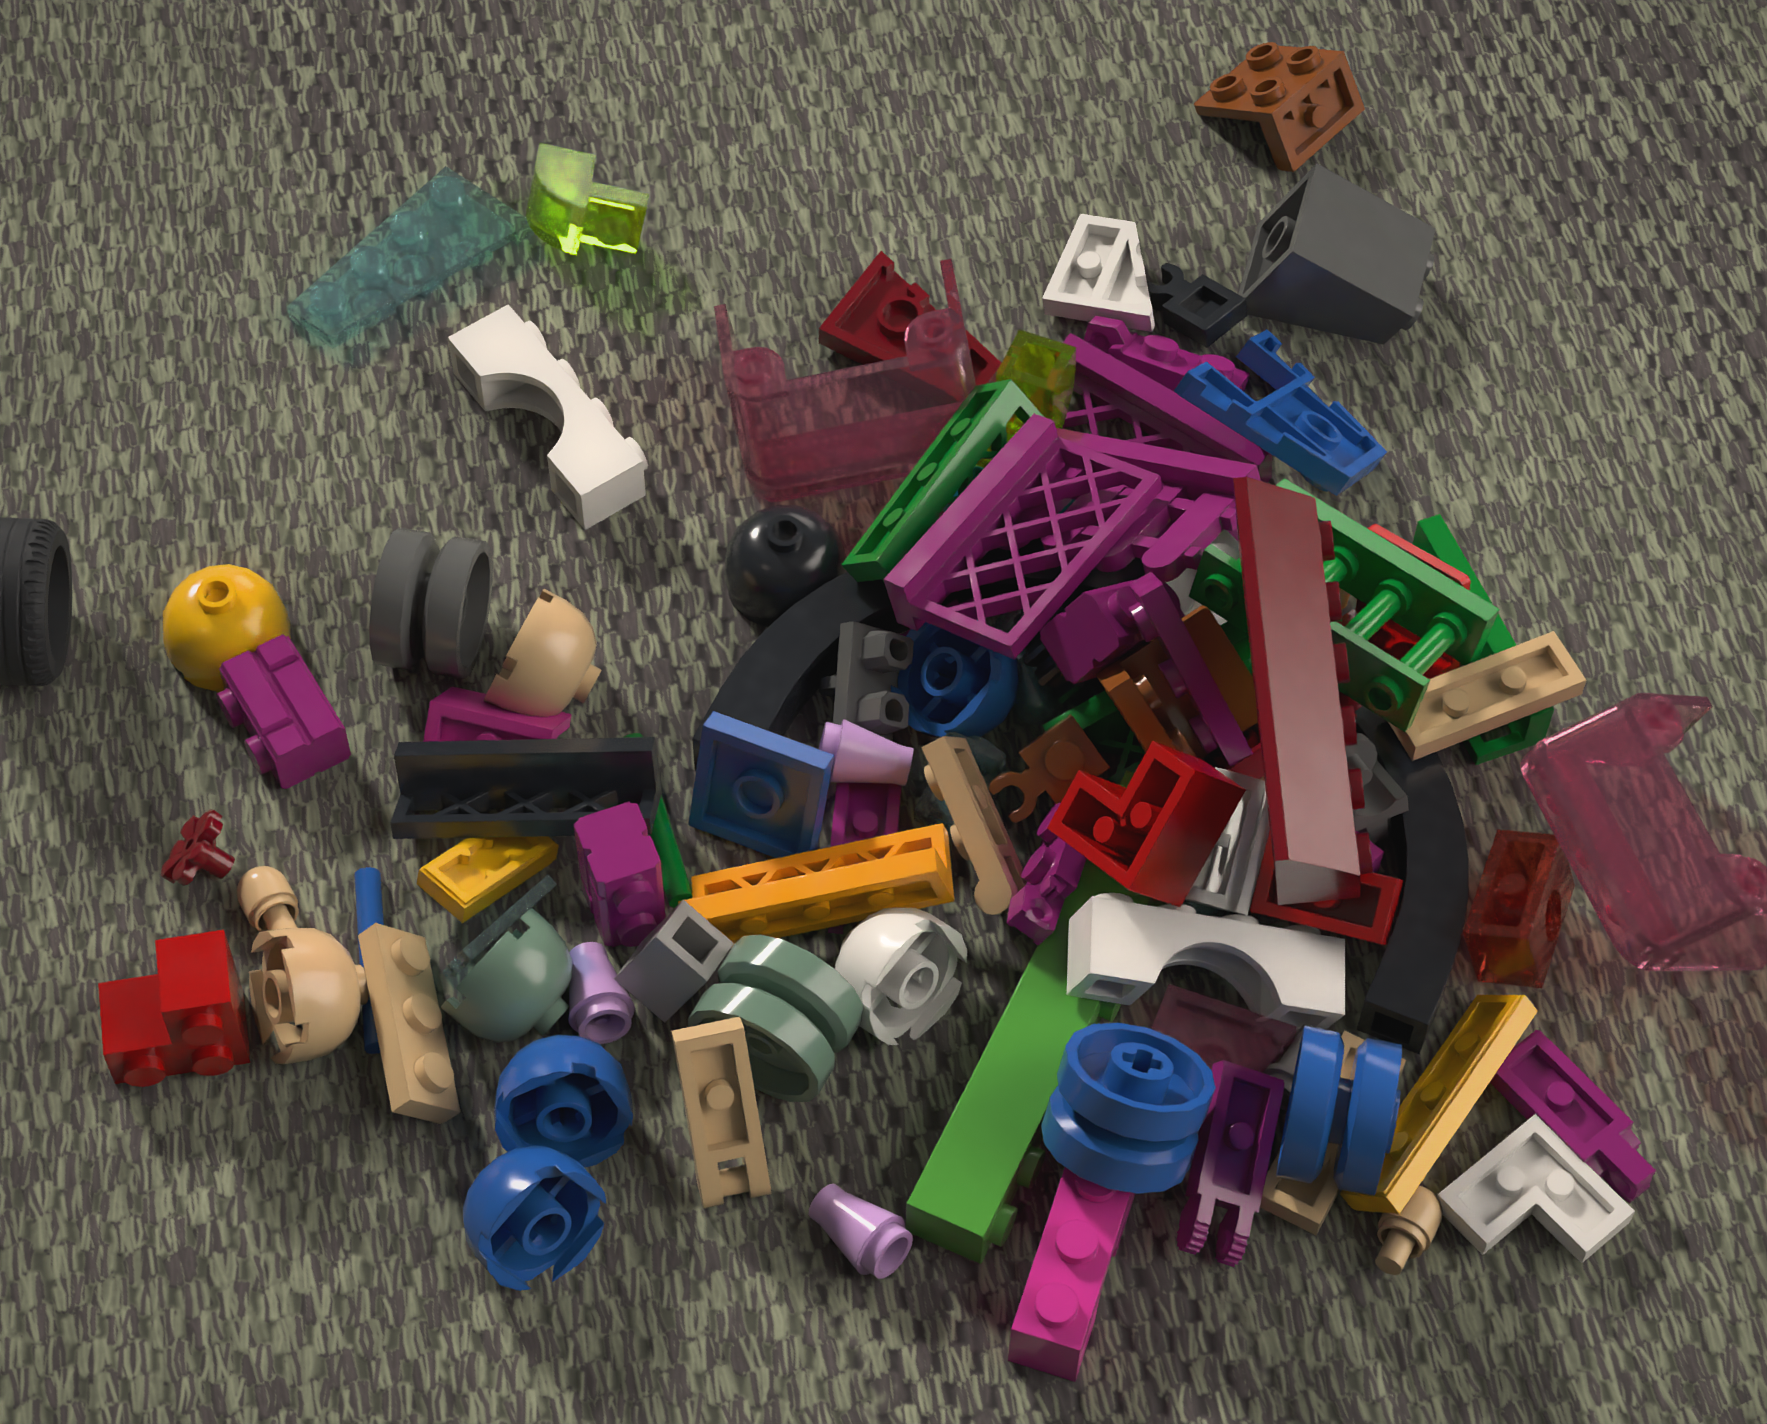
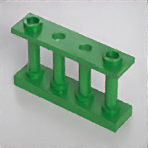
(1392, 588)

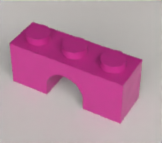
(1068, 1276)

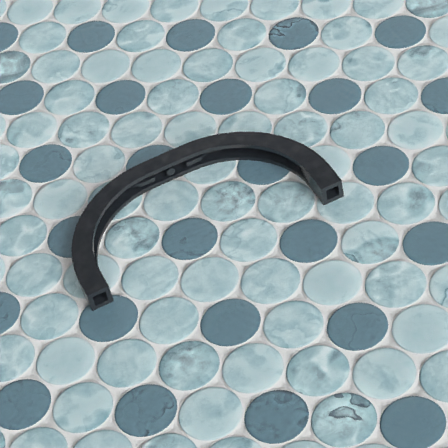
(1428, 839)

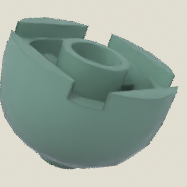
(515, 984)

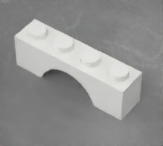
(510, 367)
(1279, 972)

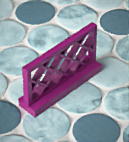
(1153, 409)
(984, 521)

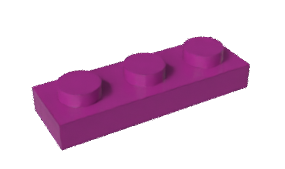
(1186, 670)

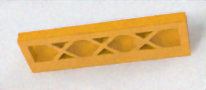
(834, 894)

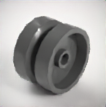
(430, 603)

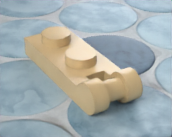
(977, 826)
(721, 1110)

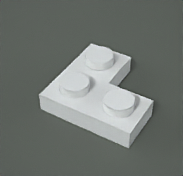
(1539, 1177)

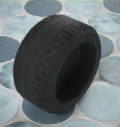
(34, 601)

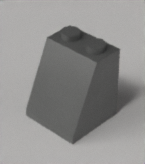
(1338, 261)

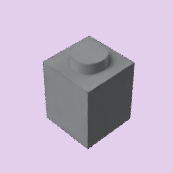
(674, 961)

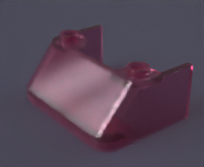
(850, 421)
(1643, 845)

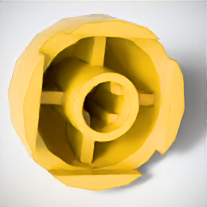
(217, 618)

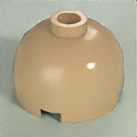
(547, 661)
(307, 982)

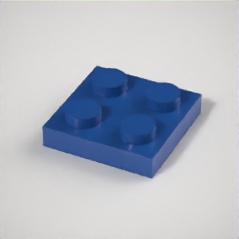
(759, 788)

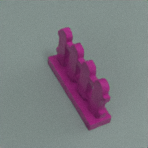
(1194, 493)

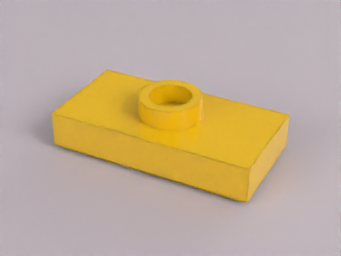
(483, 871)

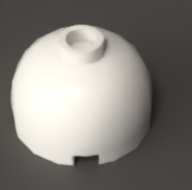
(906, 959)

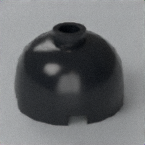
(780, 560)

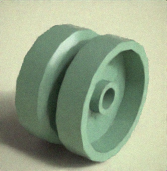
(791, 1013)

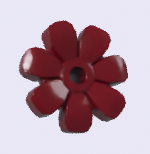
(198, 851)

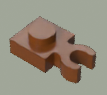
(1052, 765)

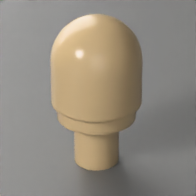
(267, 899)
(1409, 1232)

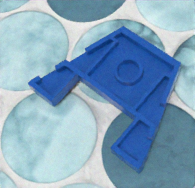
(1289, 423)

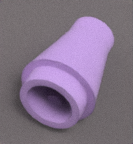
(864, 756)
(597, 1002)
(865, 1233)

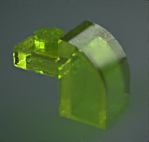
(572, 209)
(1043, 373)

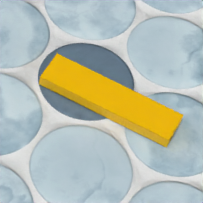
(1446, 1096)

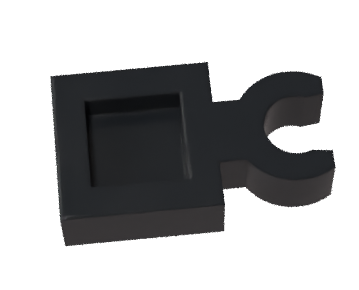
(1196, 309)

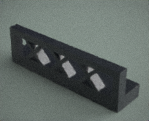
(524, 780)

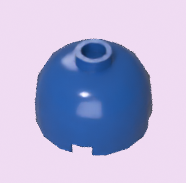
(956, 684)
(564, 1098)
(532, 1214)

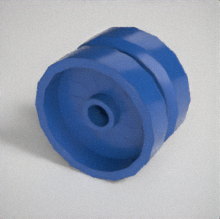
(1127, 1107)
(1350, 1112)

